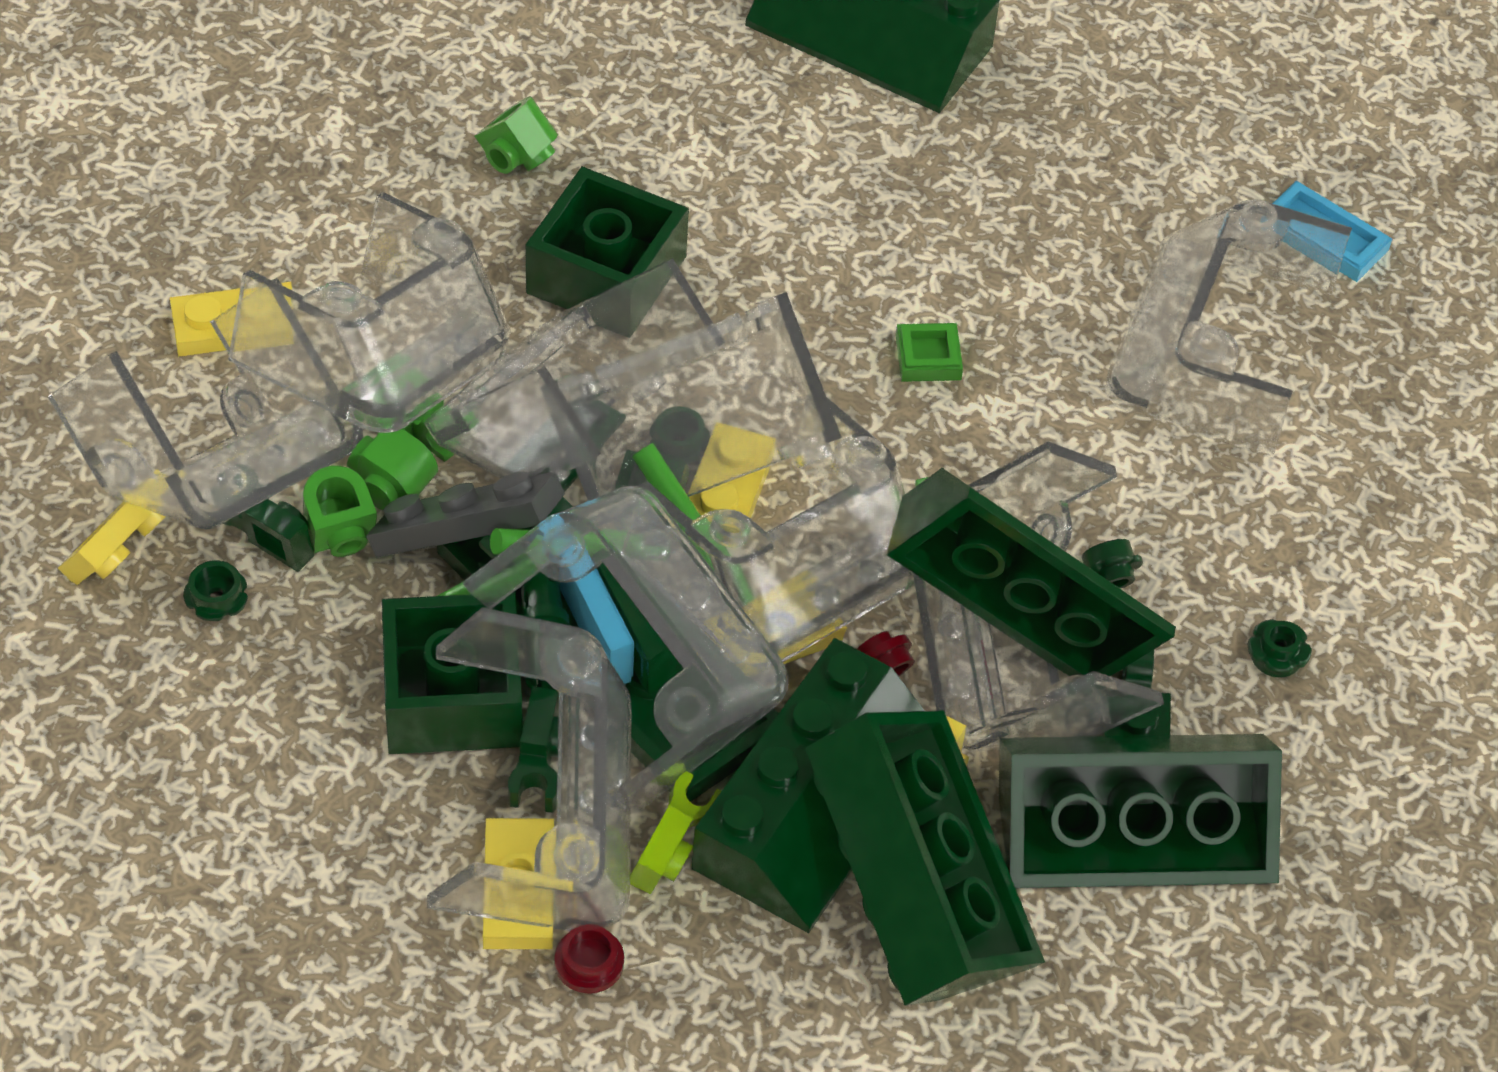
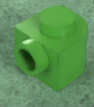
(518, 137)
(393, 466)
(338, 510)

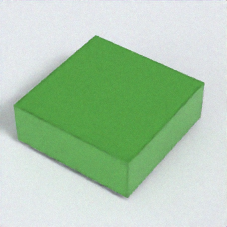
(929, 352)

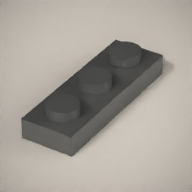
(465, 512)

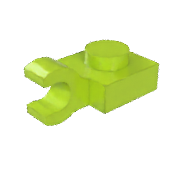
(666, 848)

